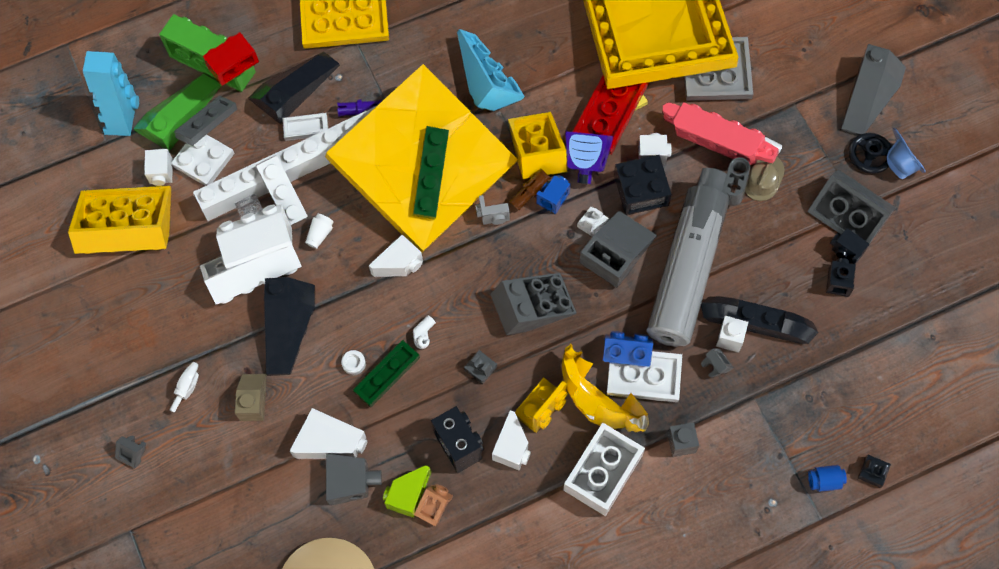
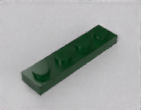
(430, 172)

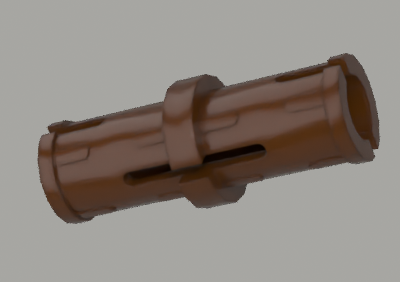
(530, 189)

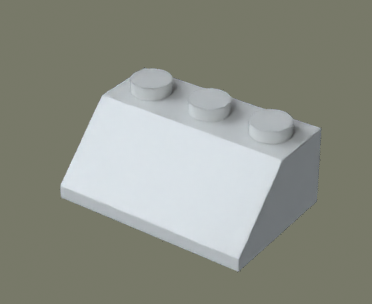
(254, 235)

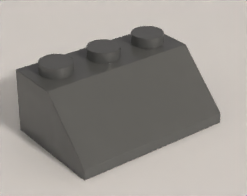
(850, 205)

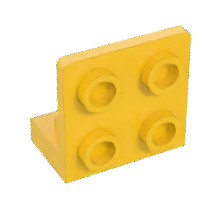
(541, 403)

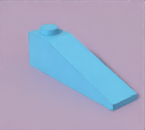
(484, 75)

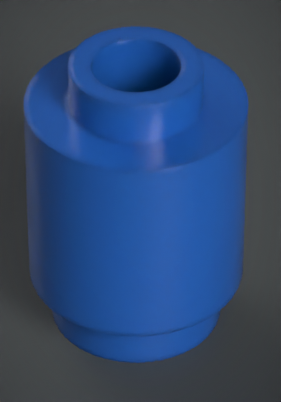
(827, 478)

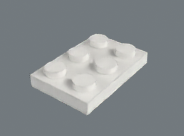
(655, 382)

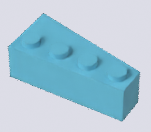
(111, 92)

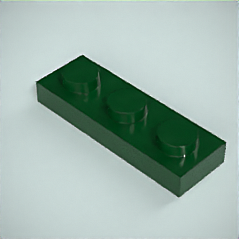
(386, 373)

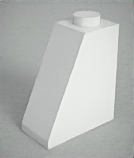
(327, 435)

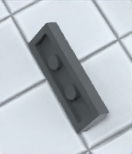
(205, 120)

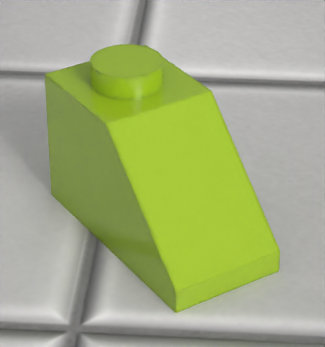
(407, 491)

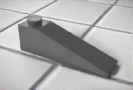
(874, 86)

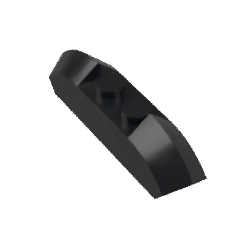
(760, 319)

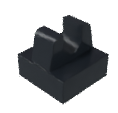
(874, 471)

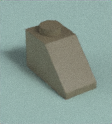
(251, 397)

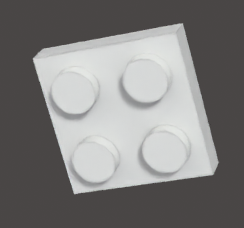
(203, 159)

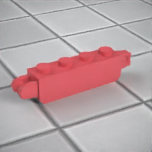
(719, 134)

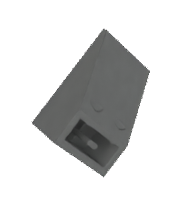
(616, 248)
(532, 302)

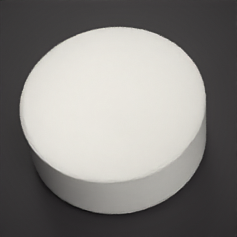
(353, 362)

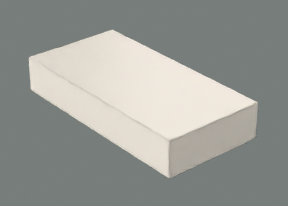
(304, 126)

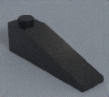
(288, 90)
(287, 314)

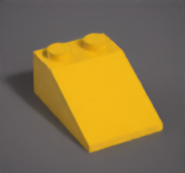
(538, 144)

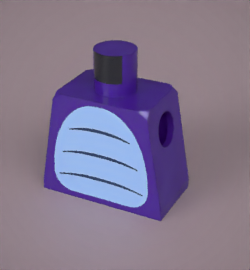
(587, 153)

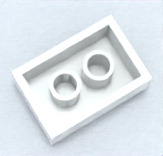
(603, 469)

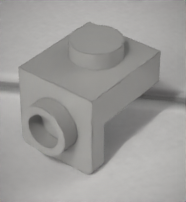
(493, 214)

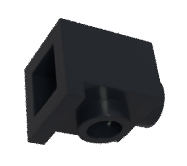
(849, 246)
(836, 282)

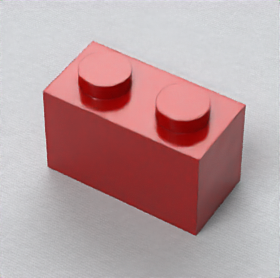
(230, 58)

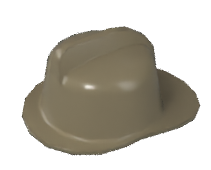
(764, 179)

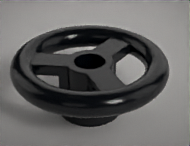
(876, 143)

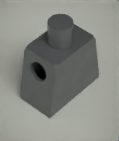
(348, 478)

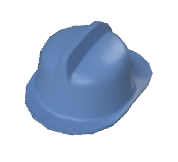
(901, 159)

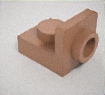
(433, 504)

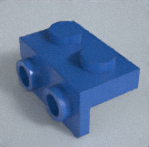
(628, 350)

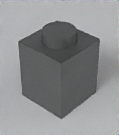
(683, 439)

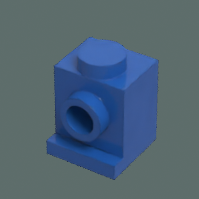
(554, 193)

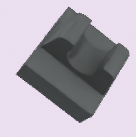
(719, 362)
(480, 367)
(128, 451)

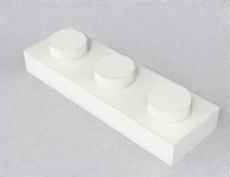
(281, 189)

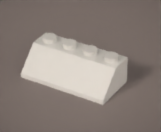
(243, 278)

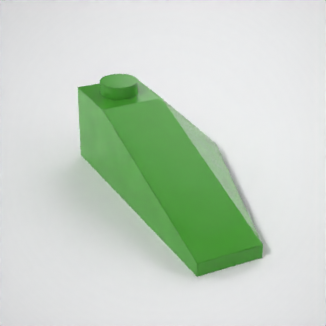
(174, 111)

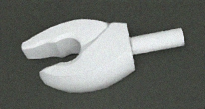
(185, 385)

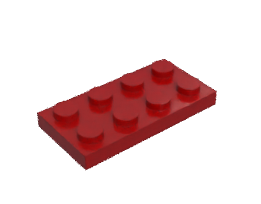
(610, 110)

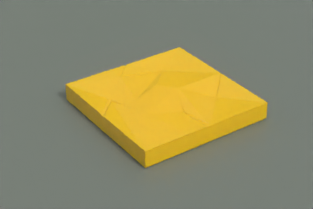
(659, 39)
(386, 149)

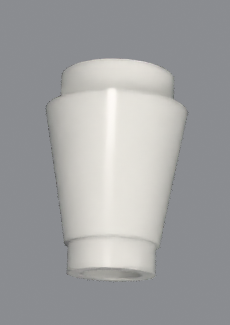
(319, 229)

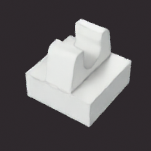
(592, 221)

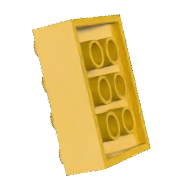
(121, 220)

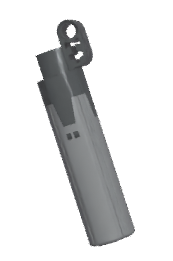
(693, 252)

